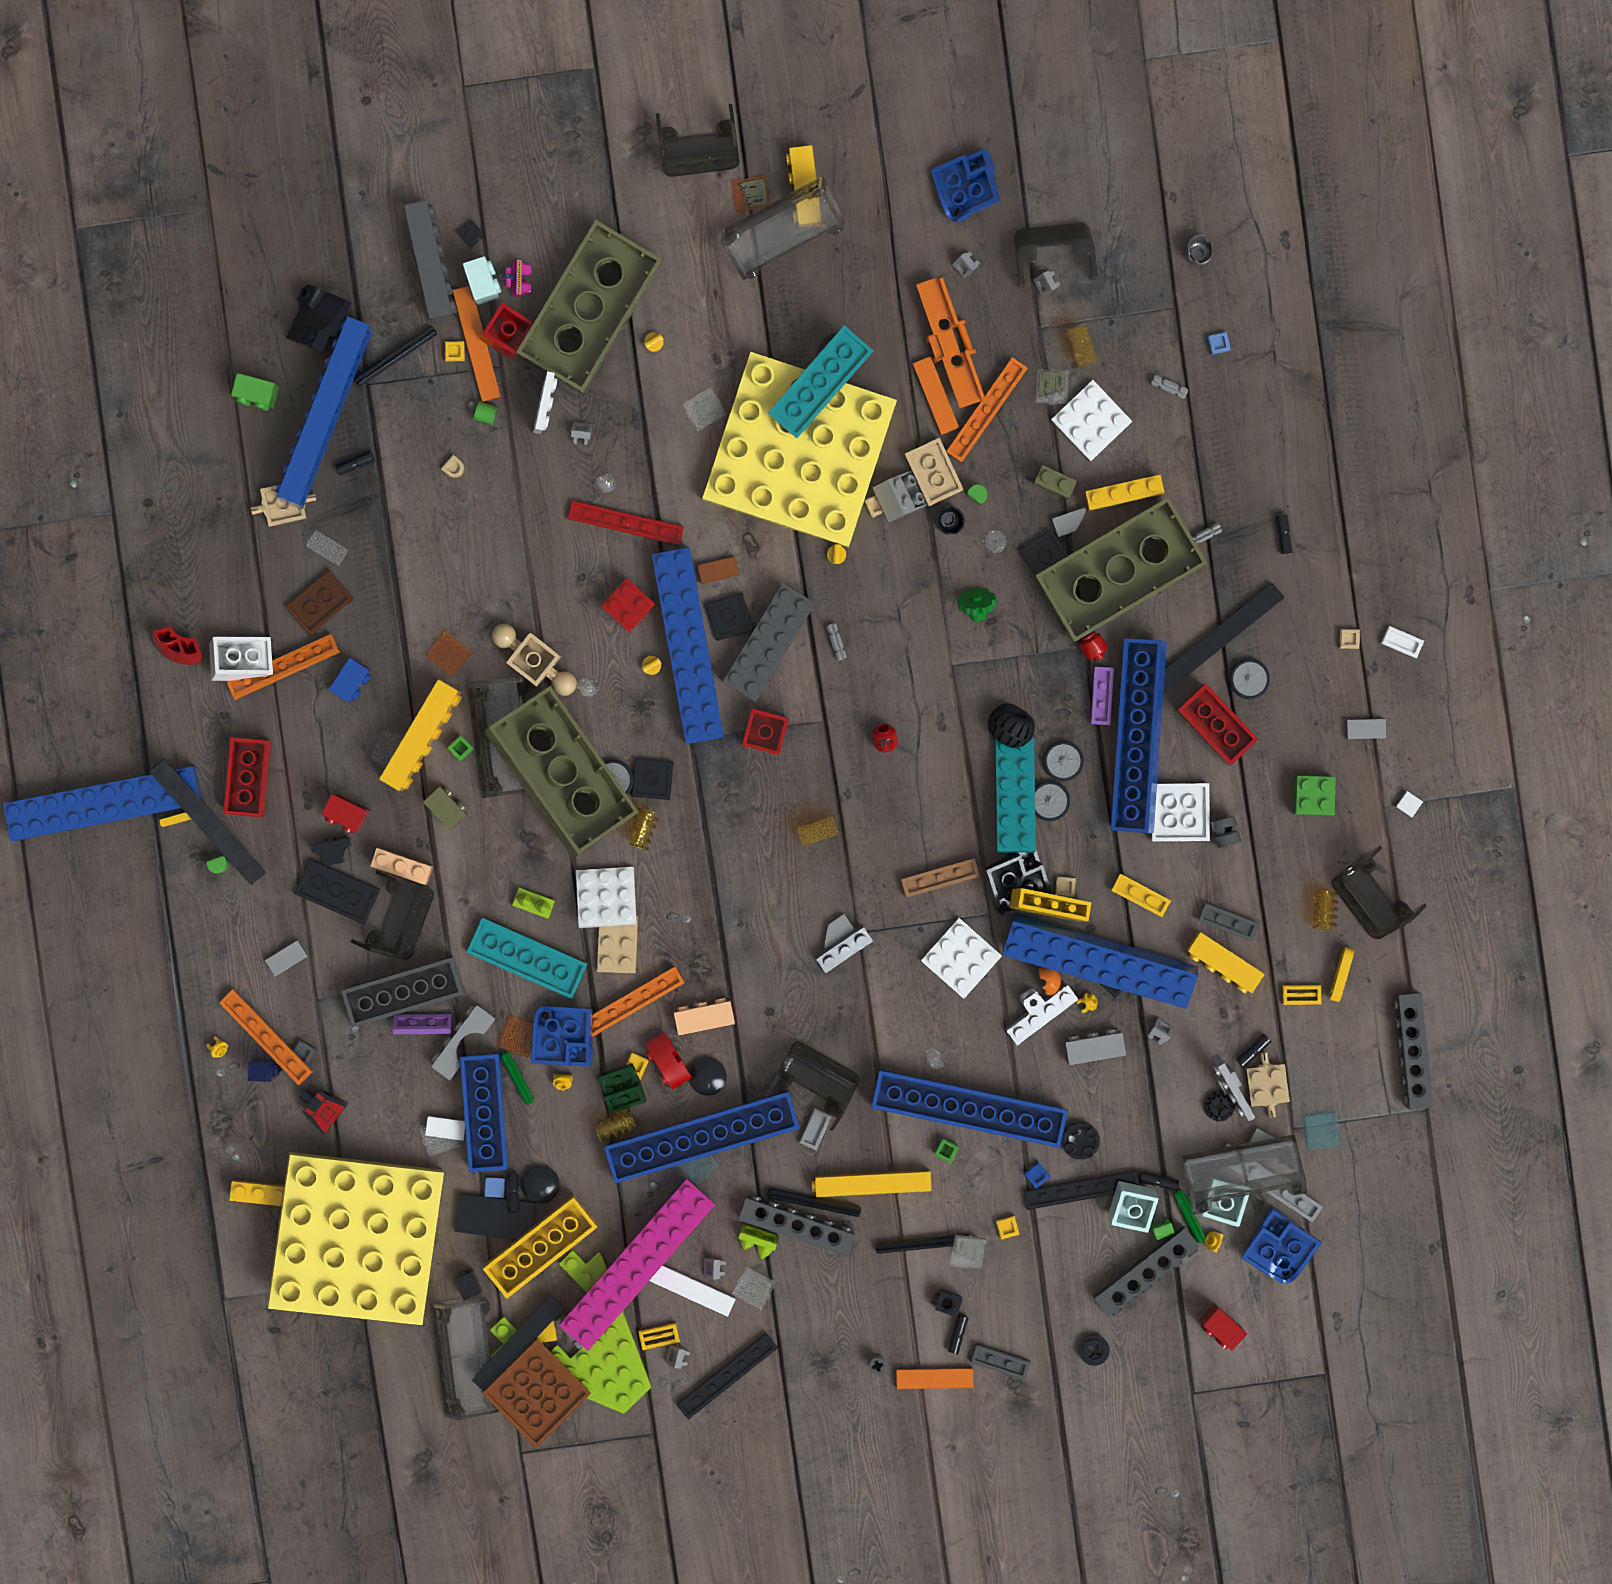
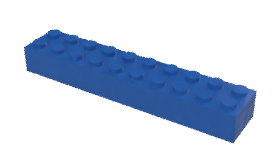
(324, 412)
(687, 645)
(1138, 735)
(92, 805)
(1100, 960)
(969, 1108)
(701, 1136)

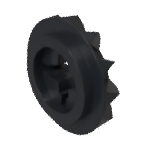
(1212, 1112)
(1095, 1359)

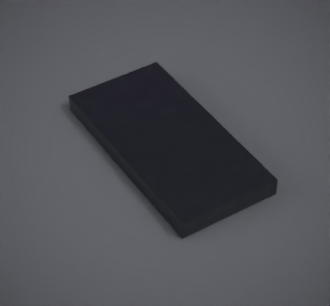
(337, 891)
(490, 1217)

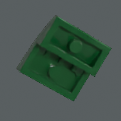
(622, 1088)

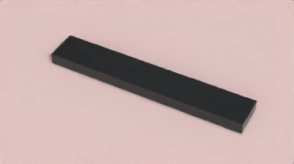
(1077, 1190)
(518, 1342)
(727, 1375)

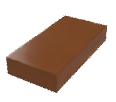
(718, 570)

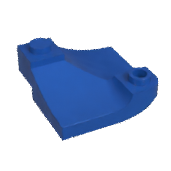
(966, 185)
(562, 1037)
(1280, 1247)

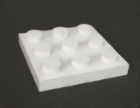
(545, 403)
(1091, 420)
(1182, 812)
(606, 897)
(961, 958)

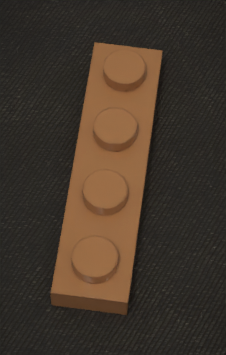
(940, 877)

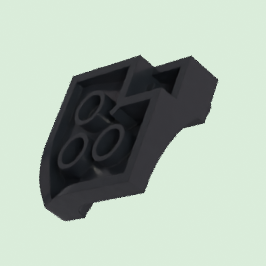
(317, 318)
(1015, 872)

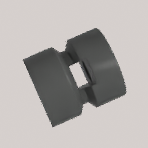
(1225, 838)

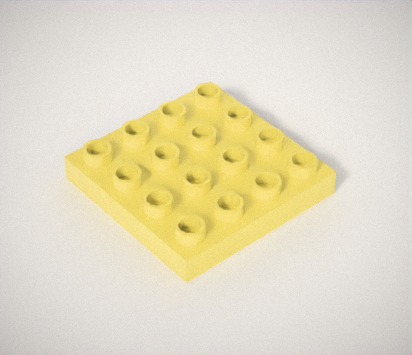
(806, 481)
(355, 1238)

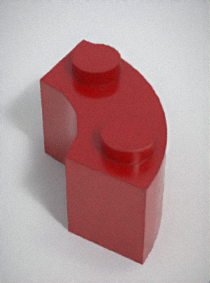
(175, 647)
(668, 1061)

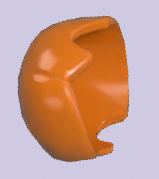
(1052, 980)

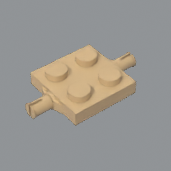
(277, 511)
(1268, 1085)

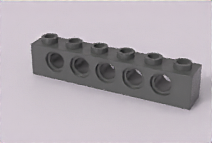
(1424, 1097)
(841, 1246)
(1150, 1260)

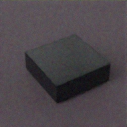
(471, 234)

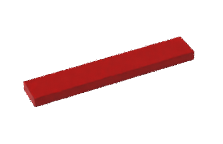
(625, 522)

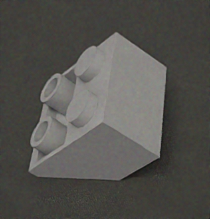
(900, 496)

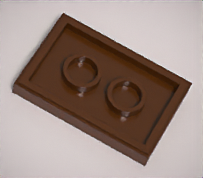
(319, 603)

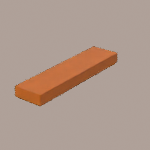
(935, 395)
(934, 1378)

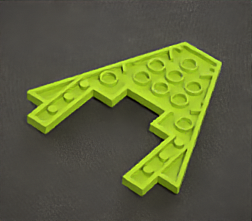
(613, 1364)

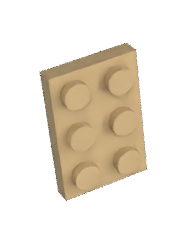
(934, 472)
(617, 949)

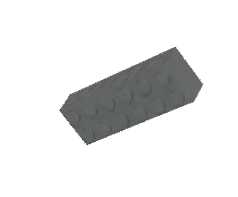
(429, 261)
(769, 642)
(403, 992)

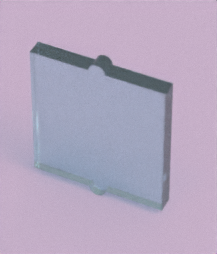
(1322, 1131)
(699, 1169)

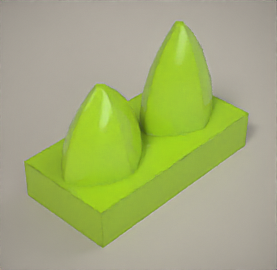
(533, 903)
(765, 1240)

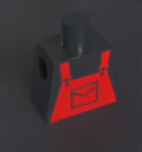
(322, 1108)

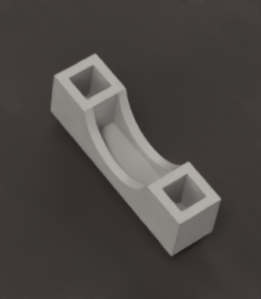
(448, 1061)

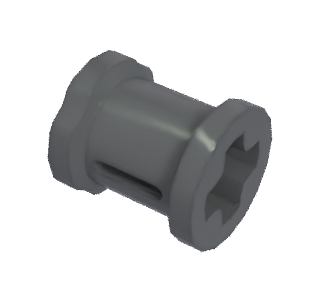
(874, 1369)

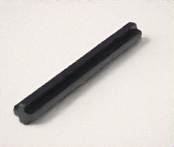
(395, 356)
(814, 1202)
(915, 1244)

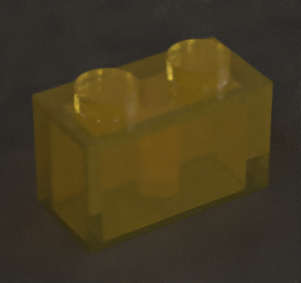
(1081, 346)
(818, 831)

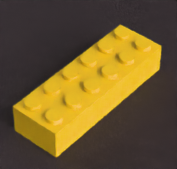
(420, 736)
(540, 1246)

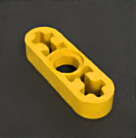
(1341, 974)

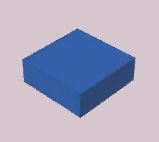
(1037, 1175)

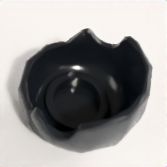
(950, 520)

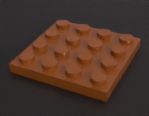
(536, 1393)

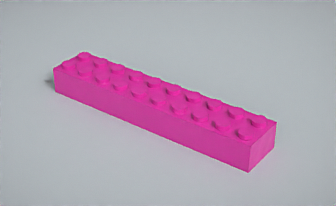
(636, 1264)

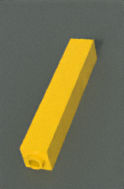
(872, 1183)

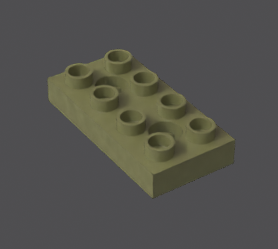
(589, 306)
(1120, 569)
(561, 772)

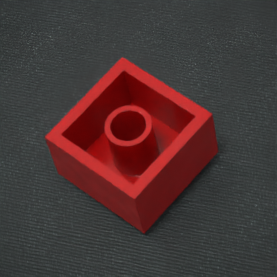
(506, 331)
(628, 605)
(765, 731)
(346, 813)
(1221, 1325)

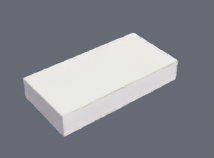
(1402, 642)
(445, 1128)

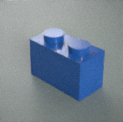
(350, 680)

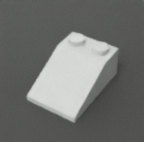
(240, 658)

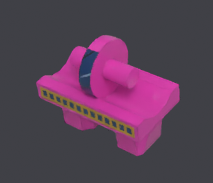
(513, 278)

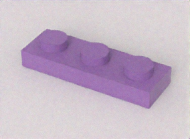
(1102, 695)
(422, 1024)

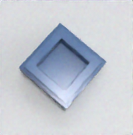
(1219, 343)
(495, 1187)

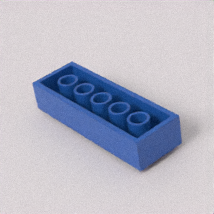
(484, 1112)

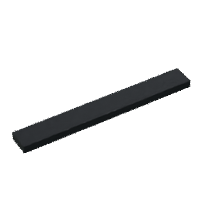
(1221, 636)
(207, 821)

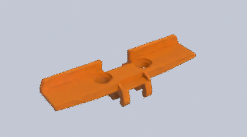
(944, 345)

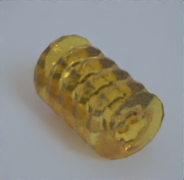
(643, 828)
(1325, 910)
(614, 1126)

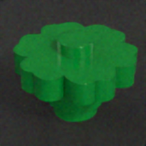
(976, 603)

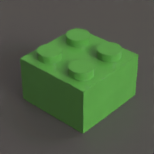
(255, 391)
(1314, 795)

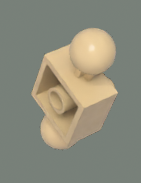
(534, 659)

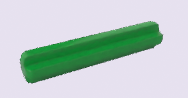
(517, 1078)
(1189, 1217)

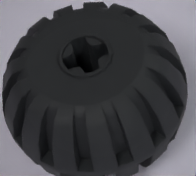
(1011, 725)

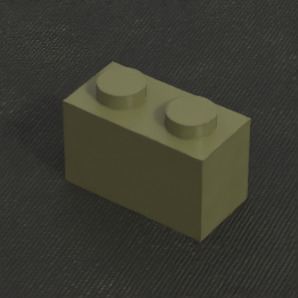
(1054, 482)
(445, 807)

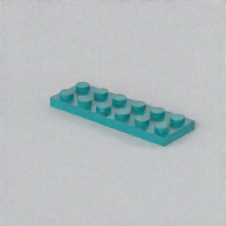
(820, 382)
(1015, 798)
(527, 958)

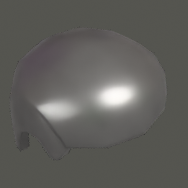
(1199, 250)

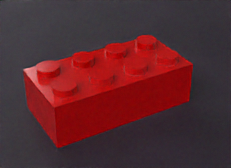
(1217, 724)
(247, 777)

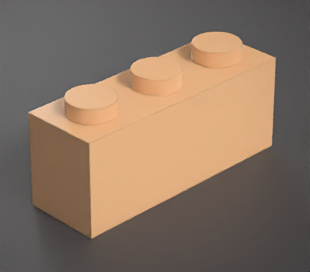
(401, 866)
(704, 1016)

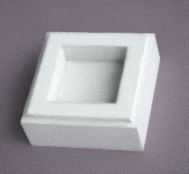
(1409, 804)

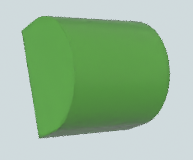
(485, 413)
(978, 494)
(460, 748)
(218, 864)
(947, 1150)
(1162, 1229)

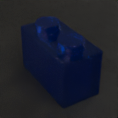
(263, 1070)

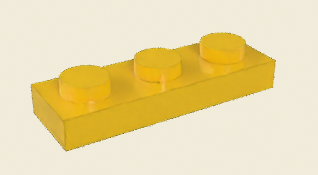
(1140, 895)

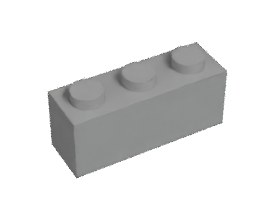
(1095, 1047)

